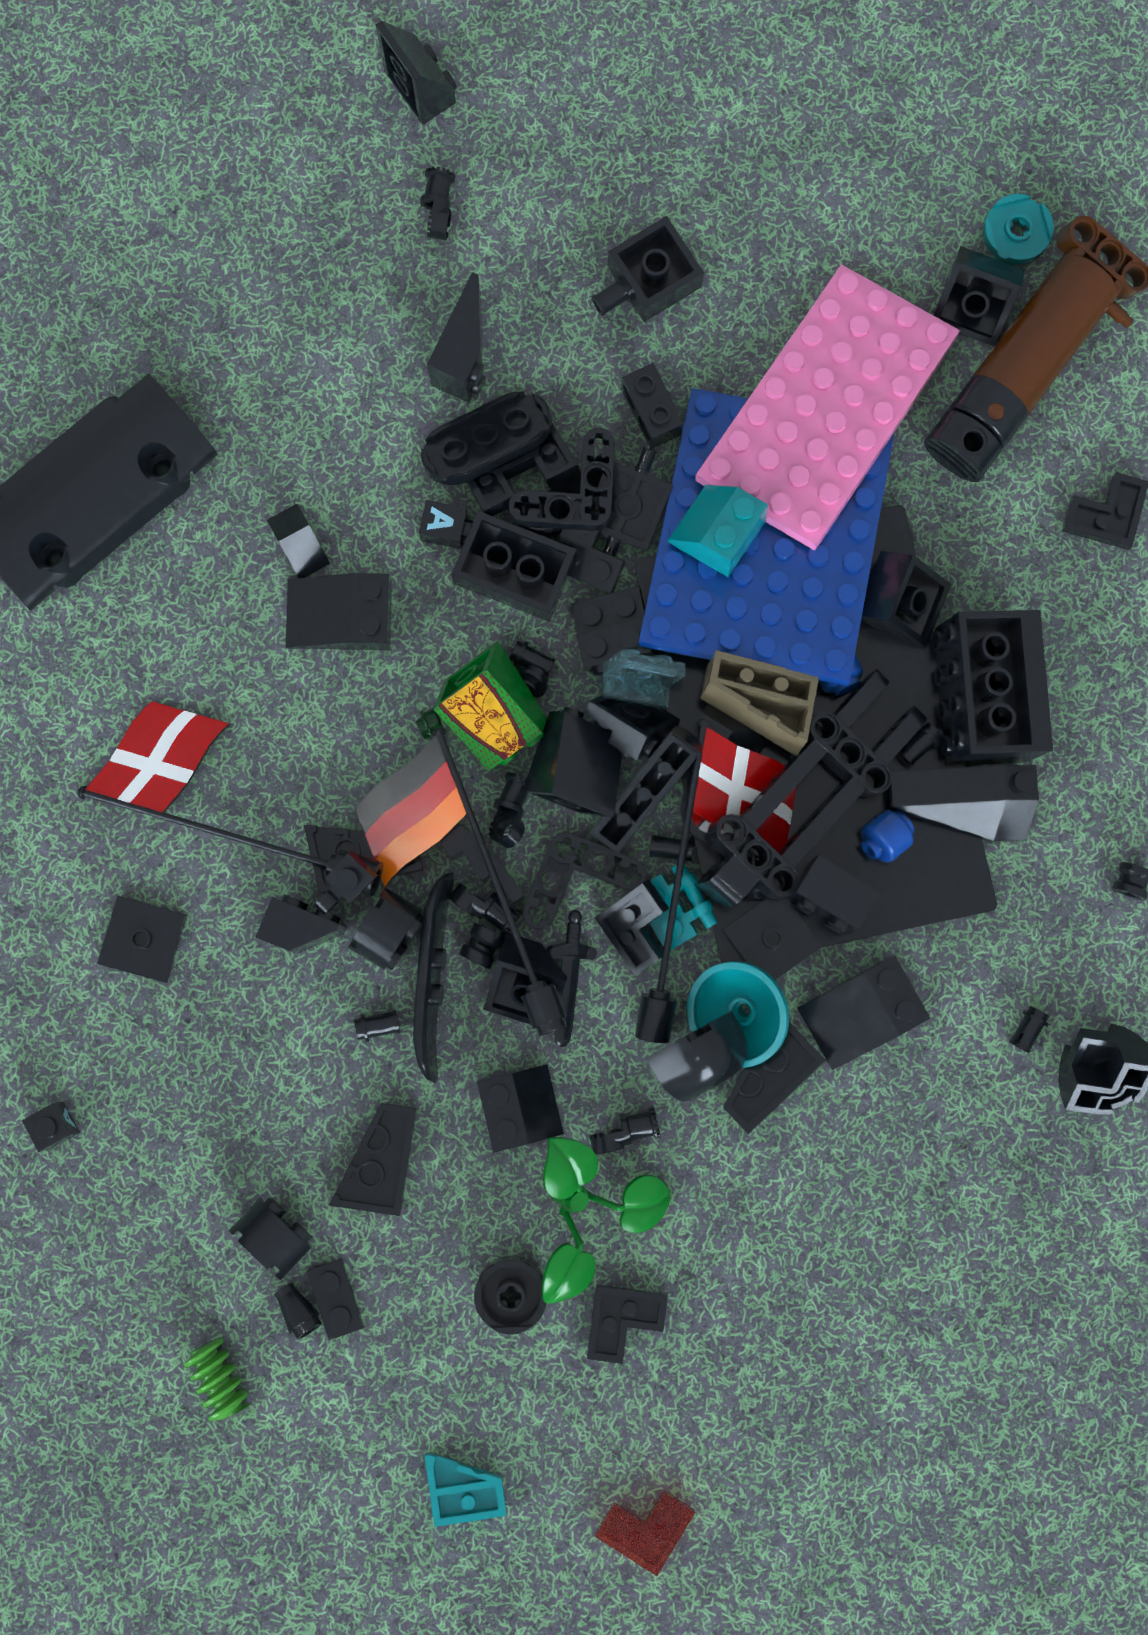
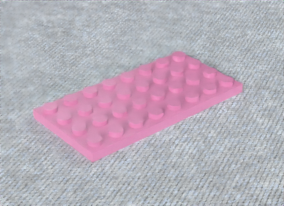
(829, 404)

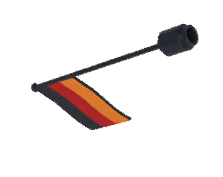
(416, 812)

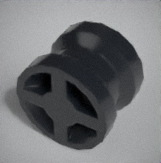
(1132, 881)

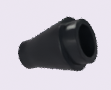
(297, 1311)

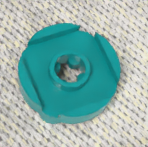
(1028, 214)

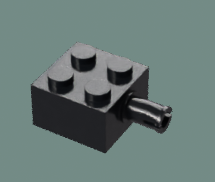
(650, 272)

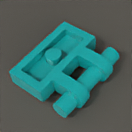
(683, 926)

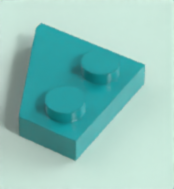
(462, 1491)

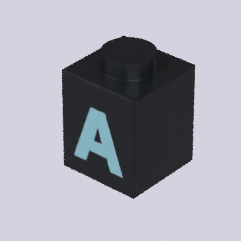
(444, 524)
(50, 1126)

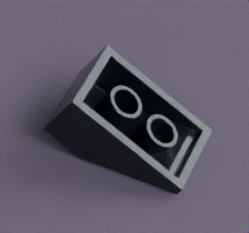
(415, 72)
(458, 356)
(339, 612)
(863, 1012)

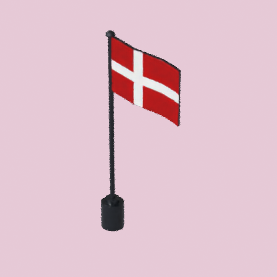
(158, 764)
(721, 784)

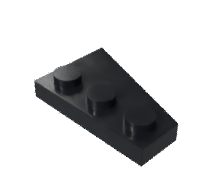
(772, 1081)

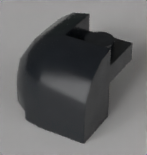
(701, 1058)
(1103, 1070)

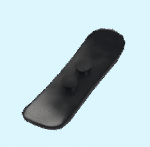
(428, 987)

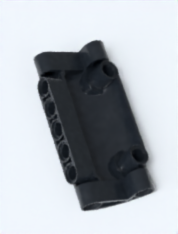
(95, 489)

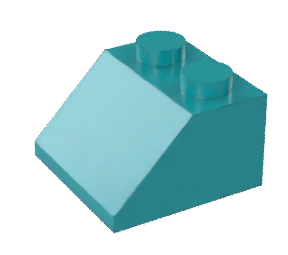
(720, 526)

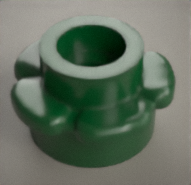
(428, 722)

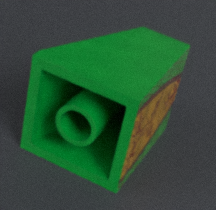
(491, 708)

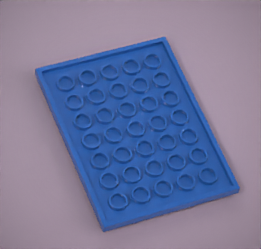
(782, 597)

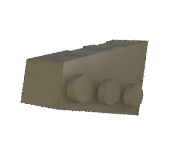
(762, 697)

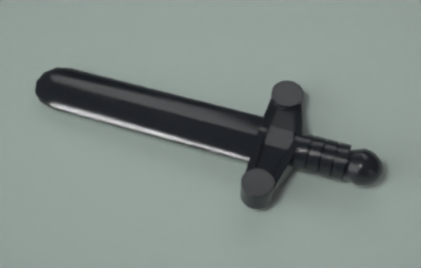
(571, 952)

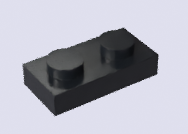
(335, 1299)

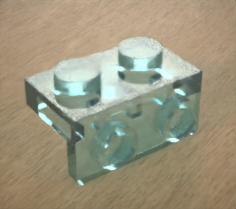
(640, 678)

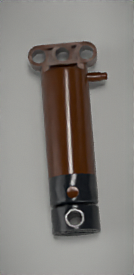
(1037, 348)

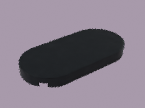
(486, 438)

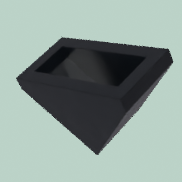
(298, 541)

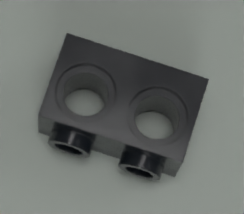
(651, 406)

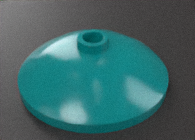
(730, 986)

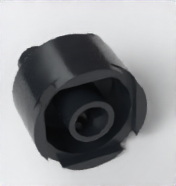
(385, 928)
(270, 1237)
(496, 1309)

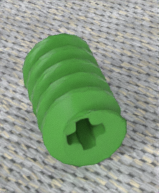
(217, 1380)

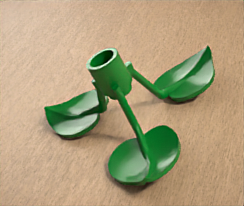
(566, 1169)

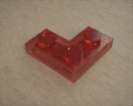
(650, 1540)

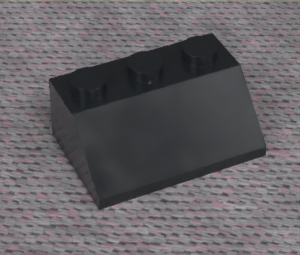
(513, 566)

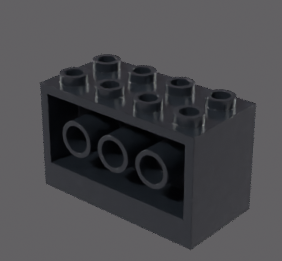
(992, 687)

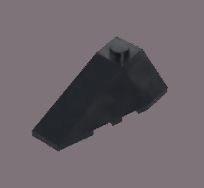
(979, 800)

